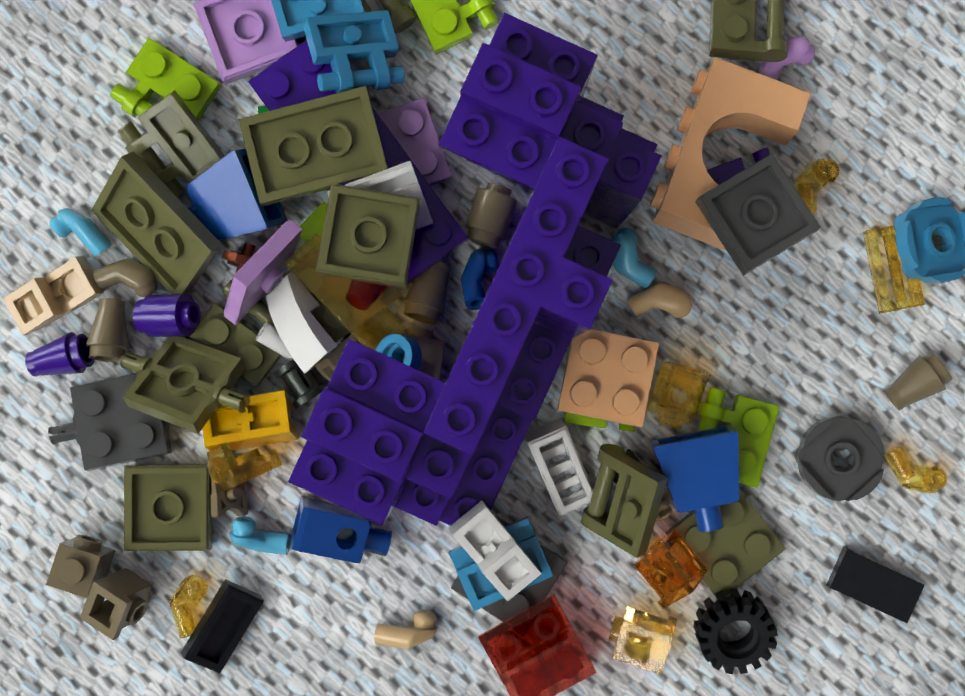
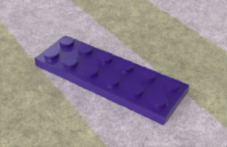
(295, 81)

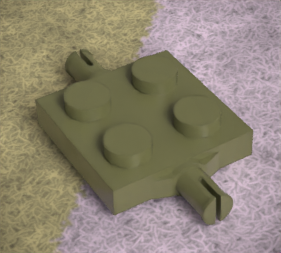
(184, 383)

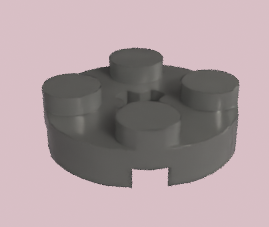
(864, 460)

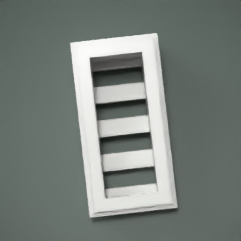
(544, 435)

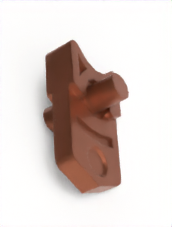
(239, 259)

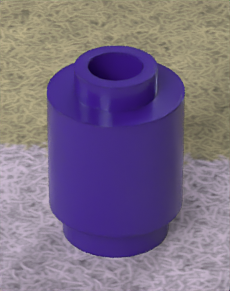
(166, 315)

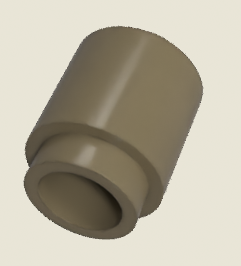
(491, 215)

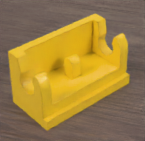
(262, 424)

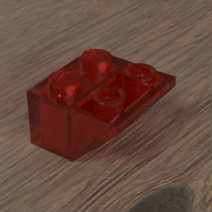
(538, 651)

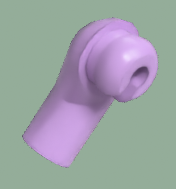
(799, 52)

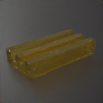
(878, 276)

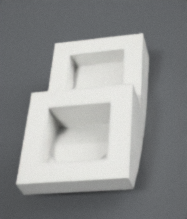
(301, 333)
(494, 550)

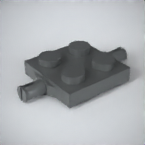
(109, 429)

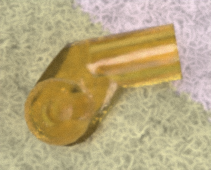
(914, 476)

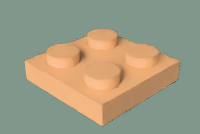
(608, 377)

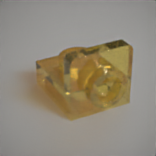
(234, 471)

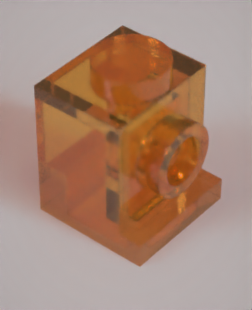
(671, 568)

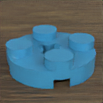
(915, 244)

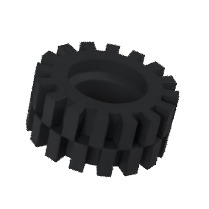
(739, 652)

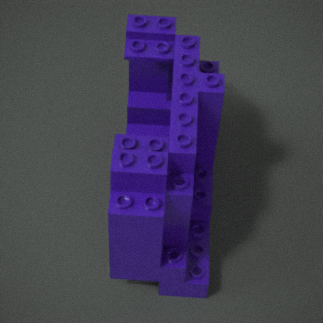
(439, 447)

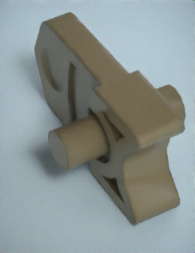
(232, 499)

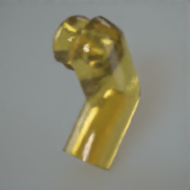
(815, 178)
(185, 601)

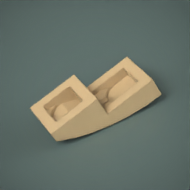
(53, 296)

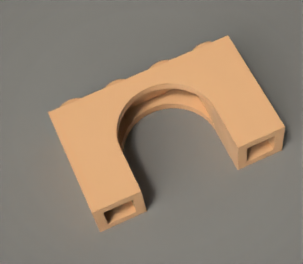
(725, 99)

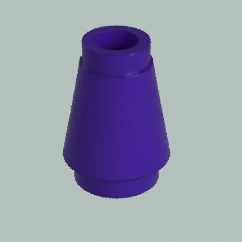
(60, 356)

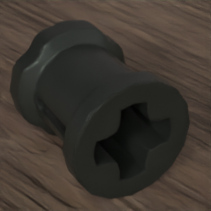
(301, 385)

